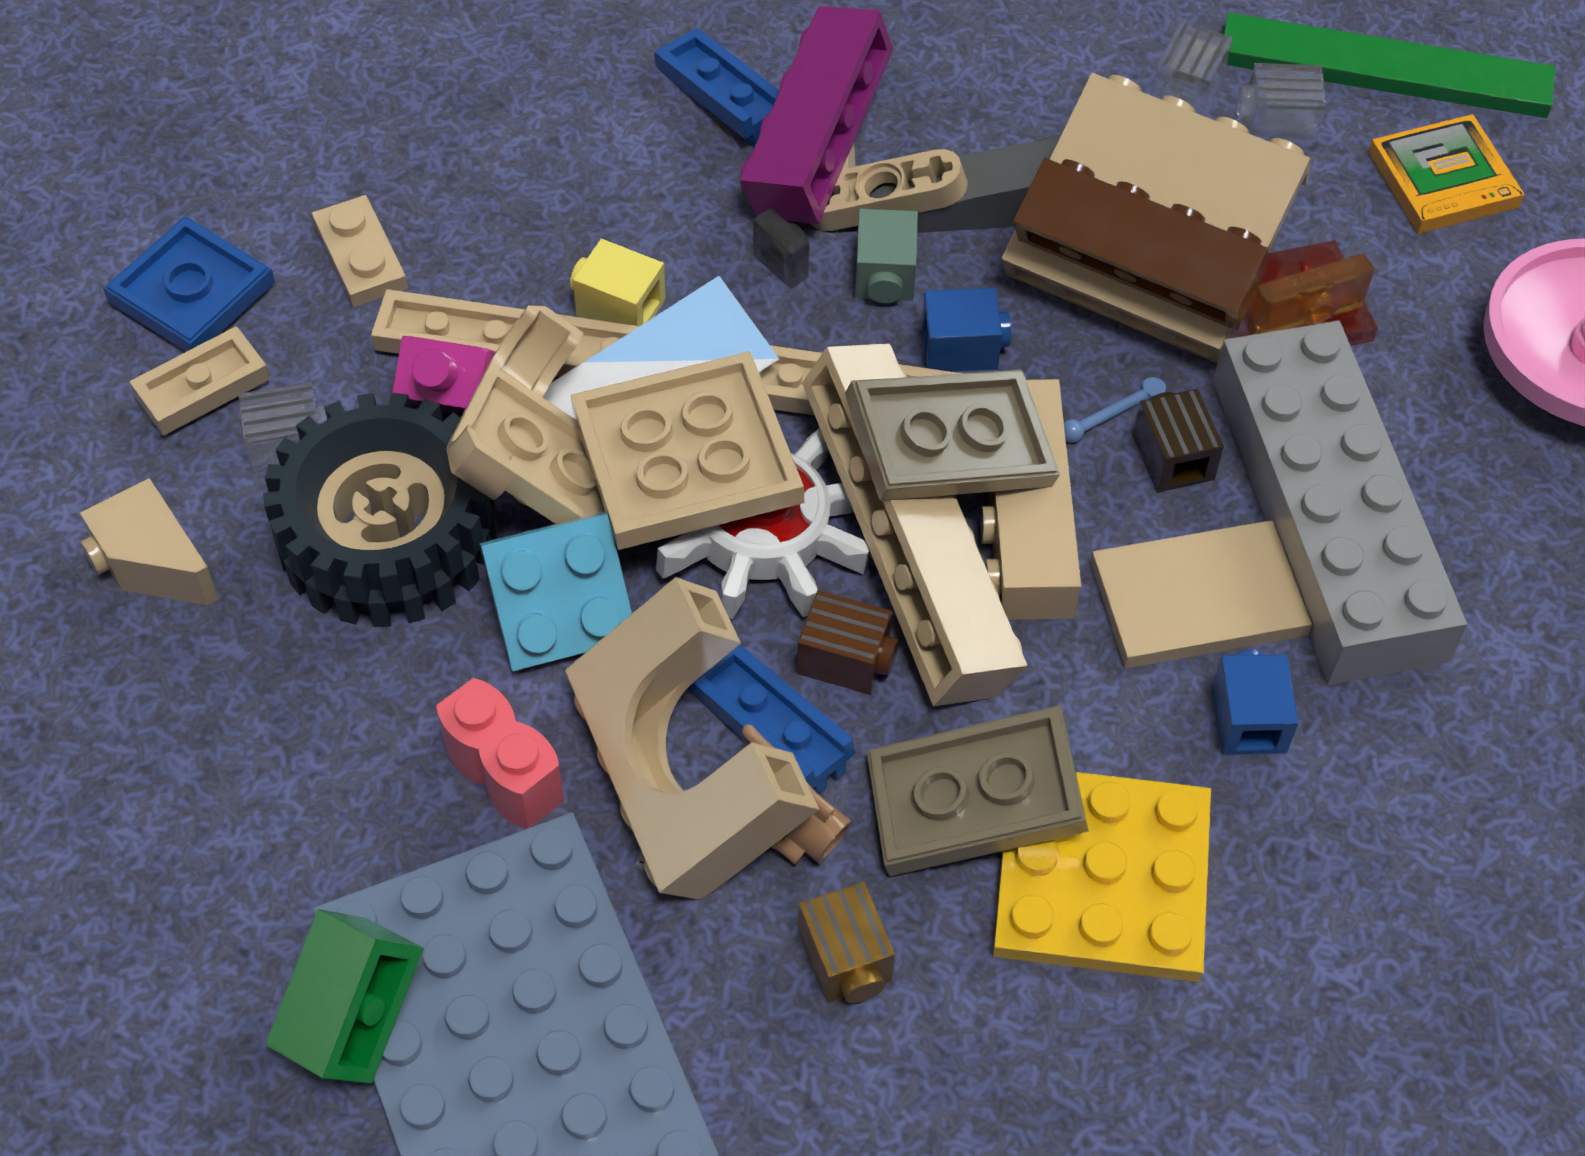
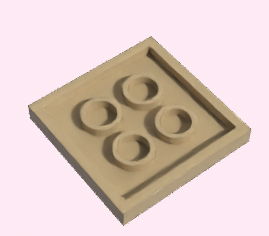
(686, 450)

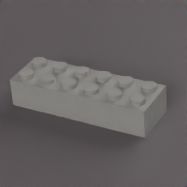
(1338, 502)

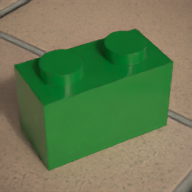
(344, 997)

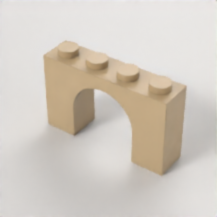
(627, 697)

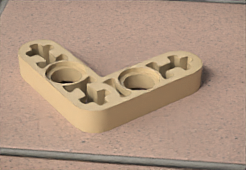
(857, 183)

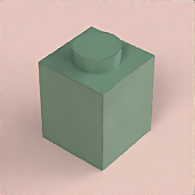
(886, 255)

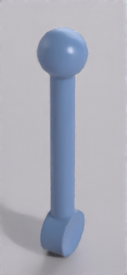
(1075, 429)

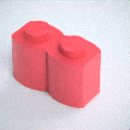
(500, 753)

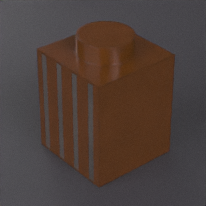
(846, 643)

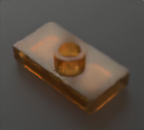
(1311, 295)

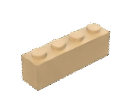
(1035, 531)

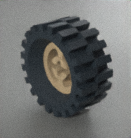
(393, 461)

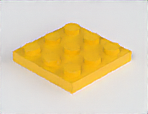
(1116, 895)

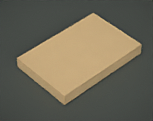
(1200, 594)

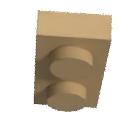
(359, 250)
(199, 380)

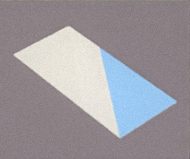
(690, 332)

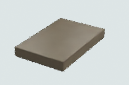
(951, 434)
(976, 791)

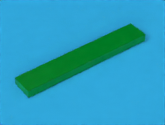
(1395, 65)

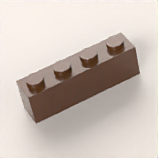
(1142, 242)

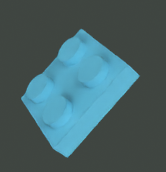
(556, 589)

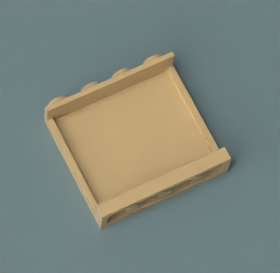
(1176, 161)

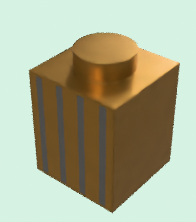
(846, 944)

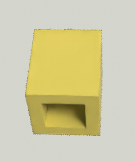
(618, 285)

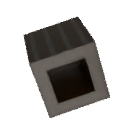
(1177, 440)

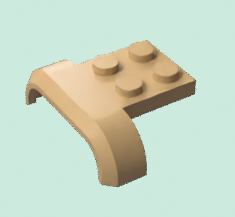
(518, 438)

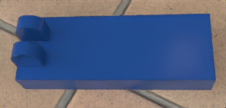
(718, 82)
(749, 693)

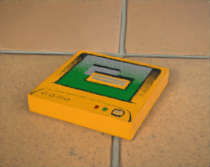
(1445, 173)

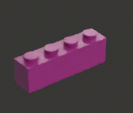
(817, 114)

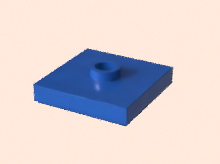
(189, 285)

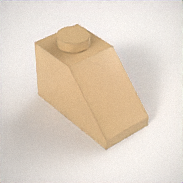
(145, 547)

